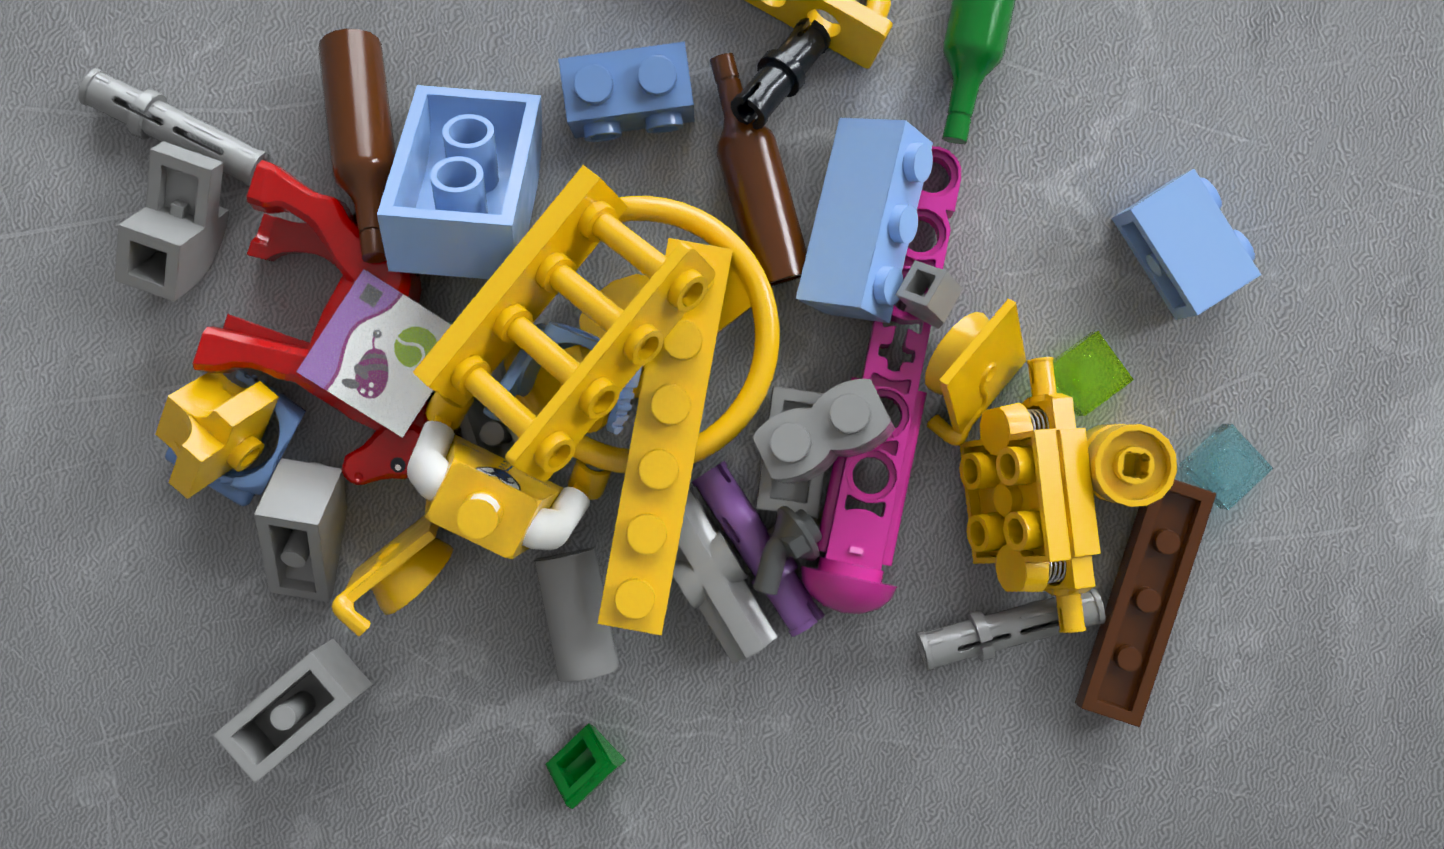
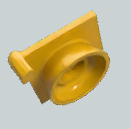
(973, 368)
(394, 573)

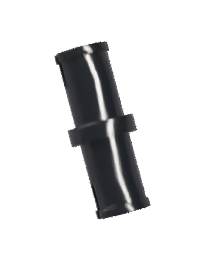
(780, 73)

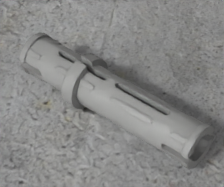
(113, 99)
(1000, 630)

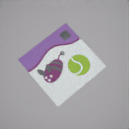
(372, 352)

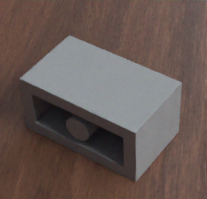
(292, 710)

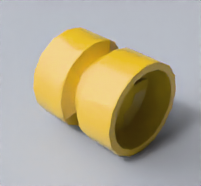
(1130, 463)

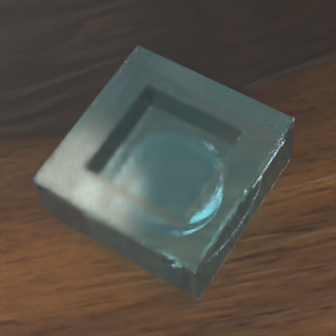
(1226, 465)

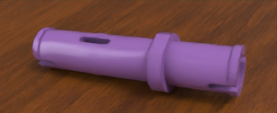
(749, 537)

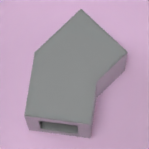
(938, 300)

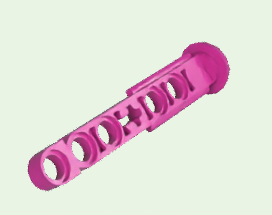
(858, 539)

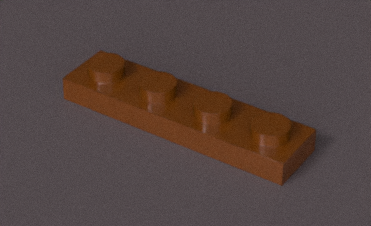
(1144, 603)

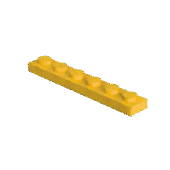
(662, 461)

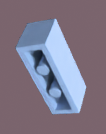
(865, 218)

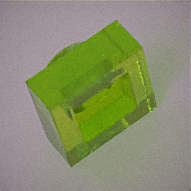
(1090, 373)

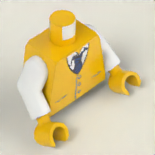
(487, 496)

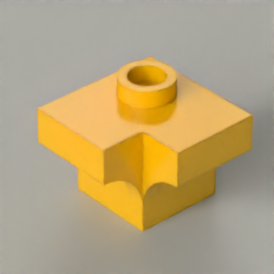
(214, 429)

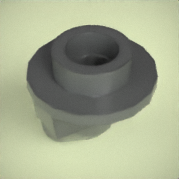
(791, 536)

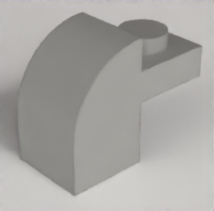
(179, 230)

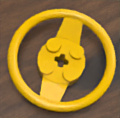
(745, 290)

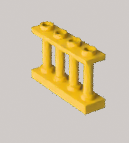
(522, 289)

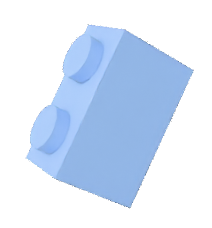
(1187, 245)

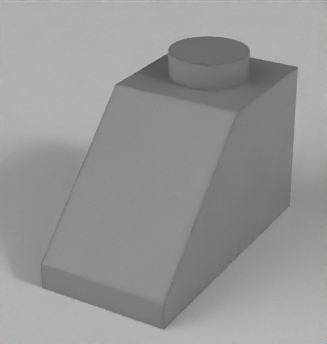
(302, 528)

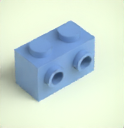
(627, 91)

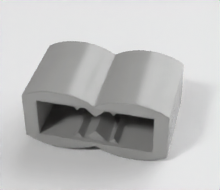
(809, 440)

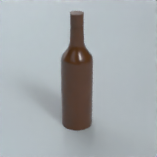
(358, 126)
(757, 185)

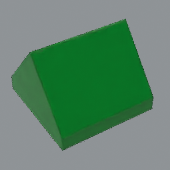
(583, 765)

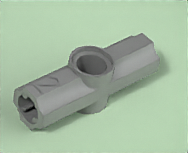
(717, 586)

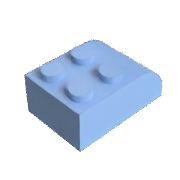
(461, 182)

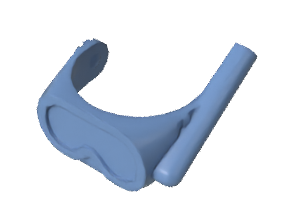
(524, 370)
(243, 485)

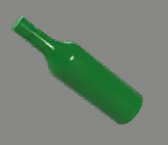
(973, 48)

